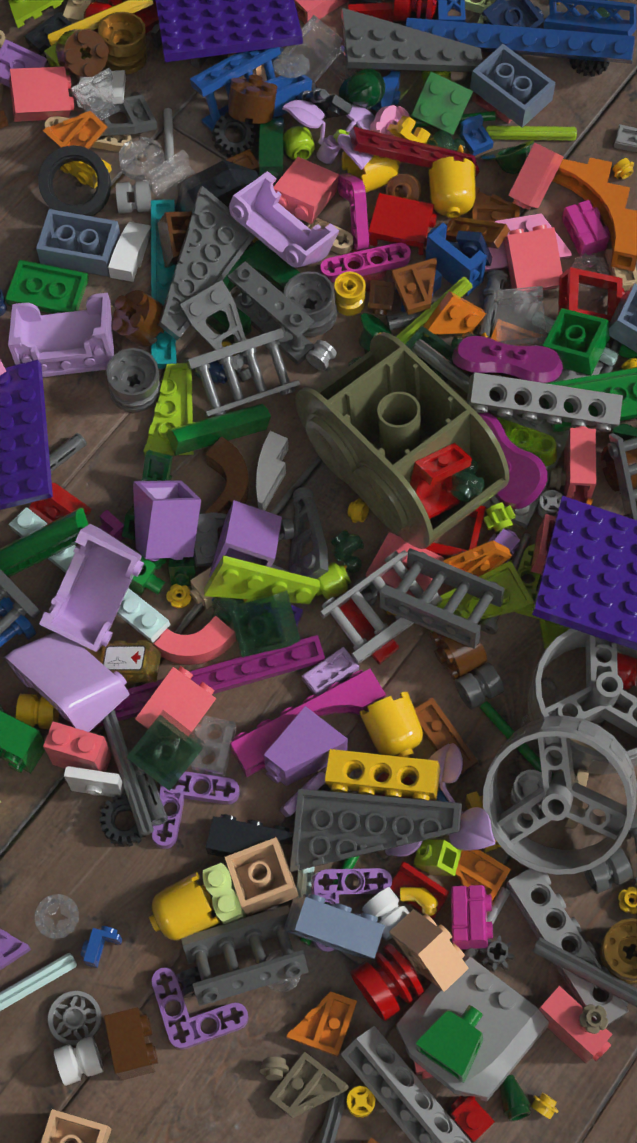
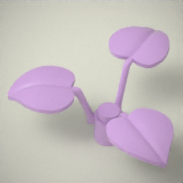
(312, 116)
(475, 822)

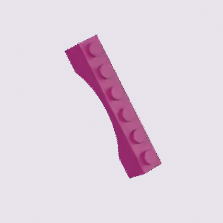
(349, 697)

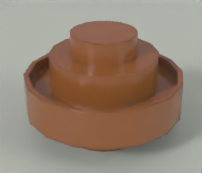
(404, 186)

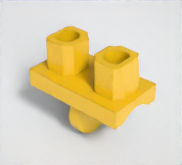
(404, 128)

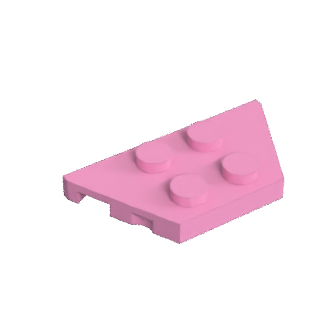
(526, 223)

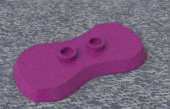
(525, 362)
(526, 470)

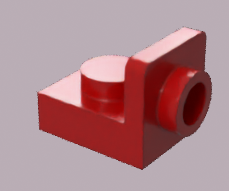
(470, 1117)

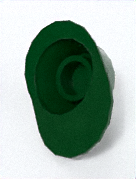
(363, 88)
(510, 158)
(371, 327)

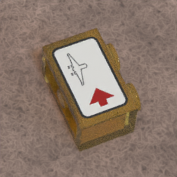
(132, 660)

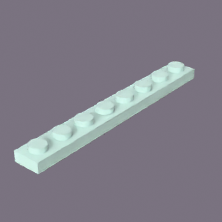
(132, 609)

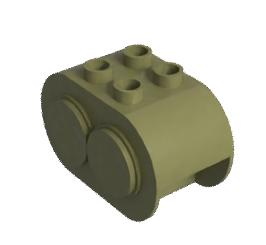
(385, 417)

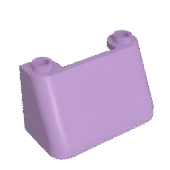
(261, 214)
(65, 340)
(92, 588)
(69, 679)

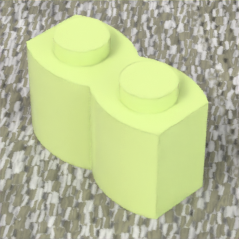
(221, 887)

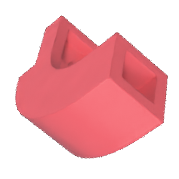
(196, 647)

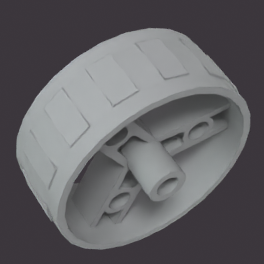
(599, 696)
(558, 793)

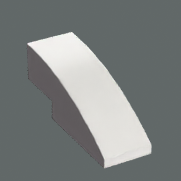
(129, 251)
(270, 468)

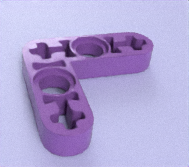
(178, 796)
(332, 895)
(193, 1024)

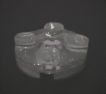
(132, 150)

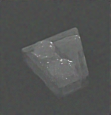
(96, 94)

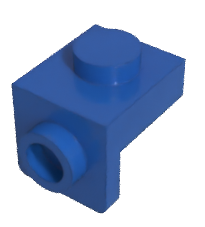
(475, 135)
(93, 948)

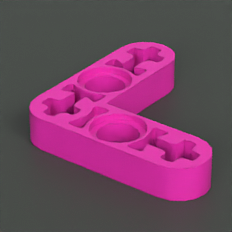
(354, 191)

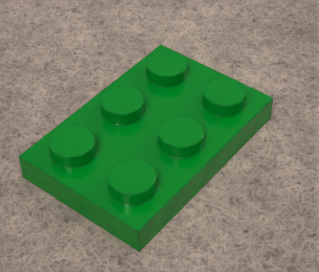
(47, 287)

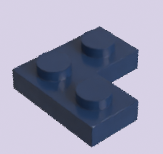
(470, 243)

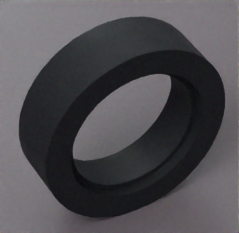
(68, 154)

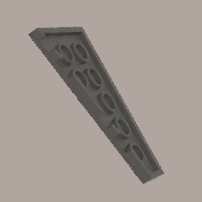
(388, 45)
(206, 256)
(351, 825)

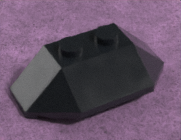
(220, 179)

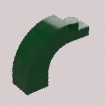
(271, 147)
(156, 468)

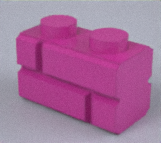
(585, 228)
(469, 917)

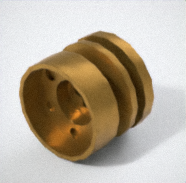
(126, 41)
(620, 938)

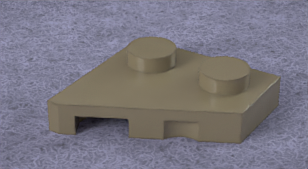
(306, 1087)

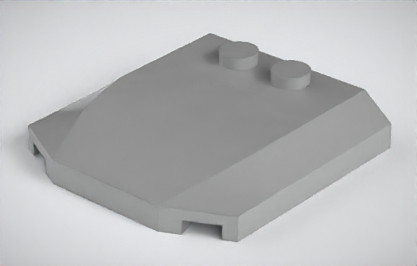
(508, 1028)

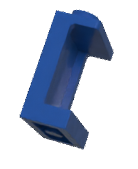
(452, 262)

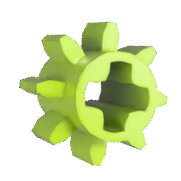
(499, 517)

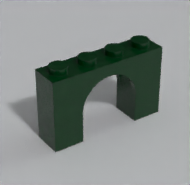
(270, 267)

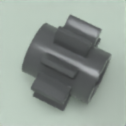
(503, 950)

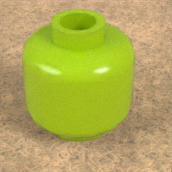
(298, 143)
(334, 581)

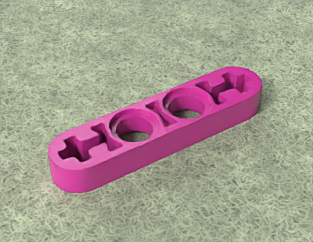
(364, 258)

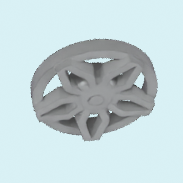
(74, 1017)

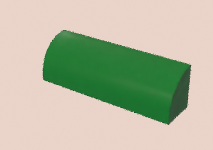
(228, 425)
(42, 543)

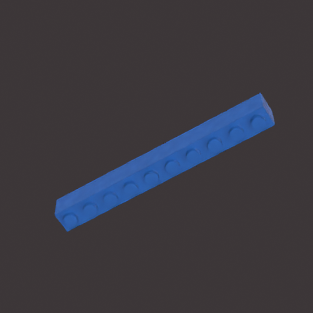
(533, 40)

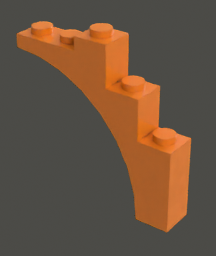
(592, 184)

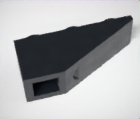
(232, 836)

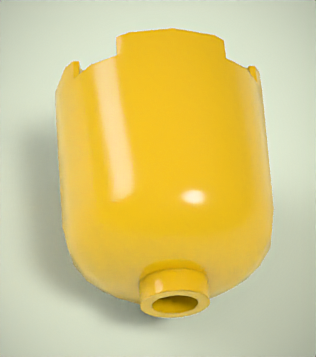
(375, 173)
(452, 186)
(393, 726)
(183, 909)

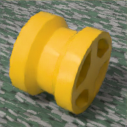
(363, 1098)

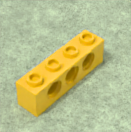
(342, 763)

